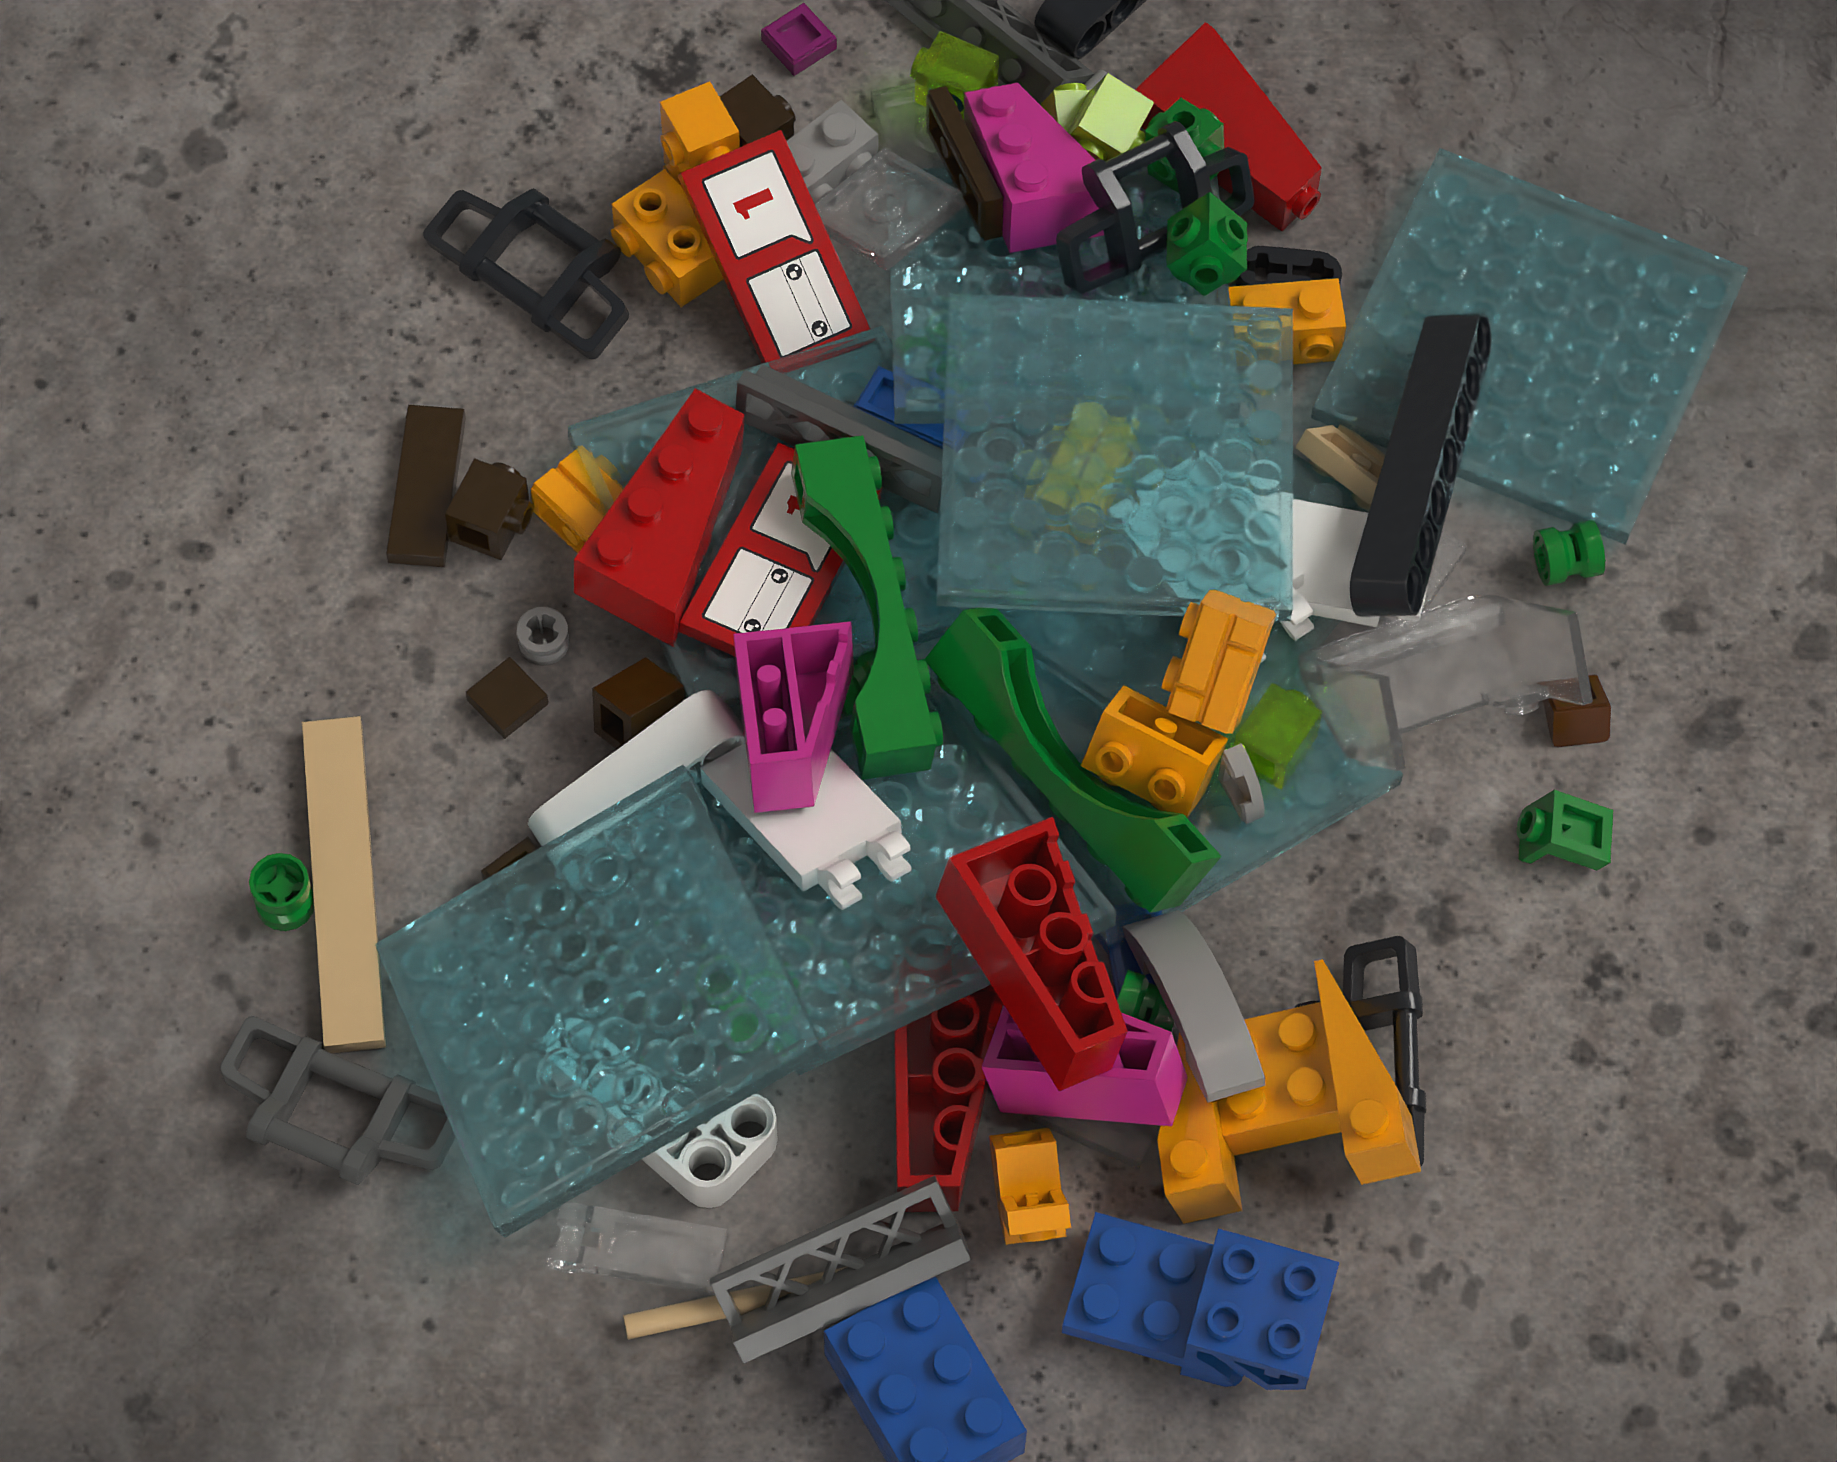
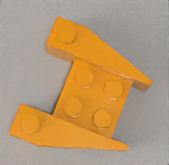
(1317, 1084)

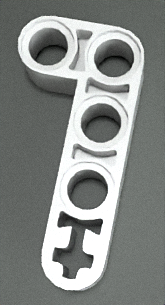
(688, 734)
(721, 1146)

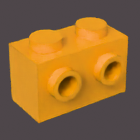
(695, 129)
(666, 238)
(1317, 314)
(1153, 752)

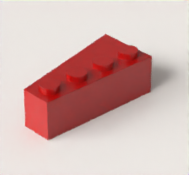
(657, 530)
(1036, 949)
(942, 1093)

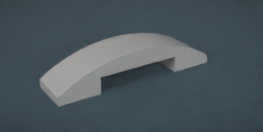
(1199, 1003)

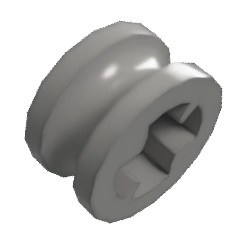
(539, 618)

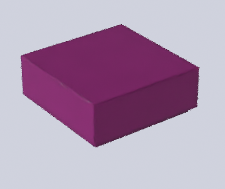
(799, 39)

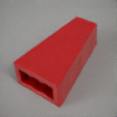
(1213, 78)

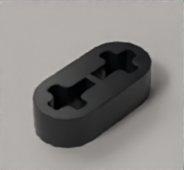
(1288, 265)

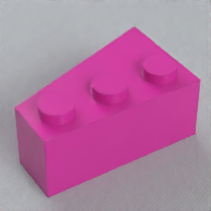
(1031, 163)
(791, 707)
(1138, 1089)

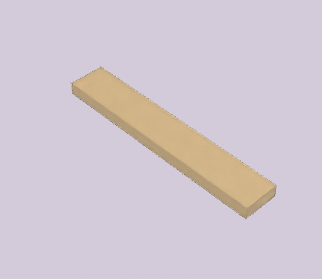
(343, 885)

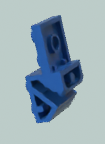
(1202, 1304)

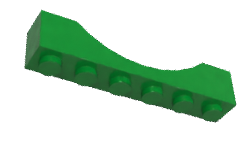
(841, 504)
(994, 677)

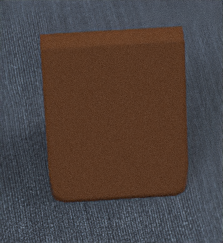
(1579, 724)

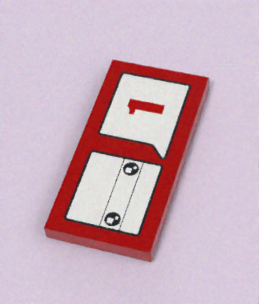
(773, 249)
(768, 568)

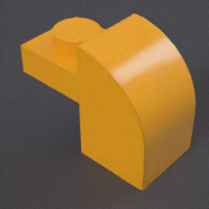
(1028, 1186)

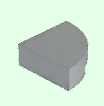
(1241, 784)

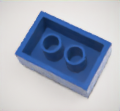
(923, 1381)

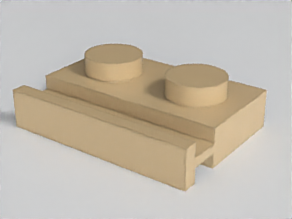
(1344, 458)

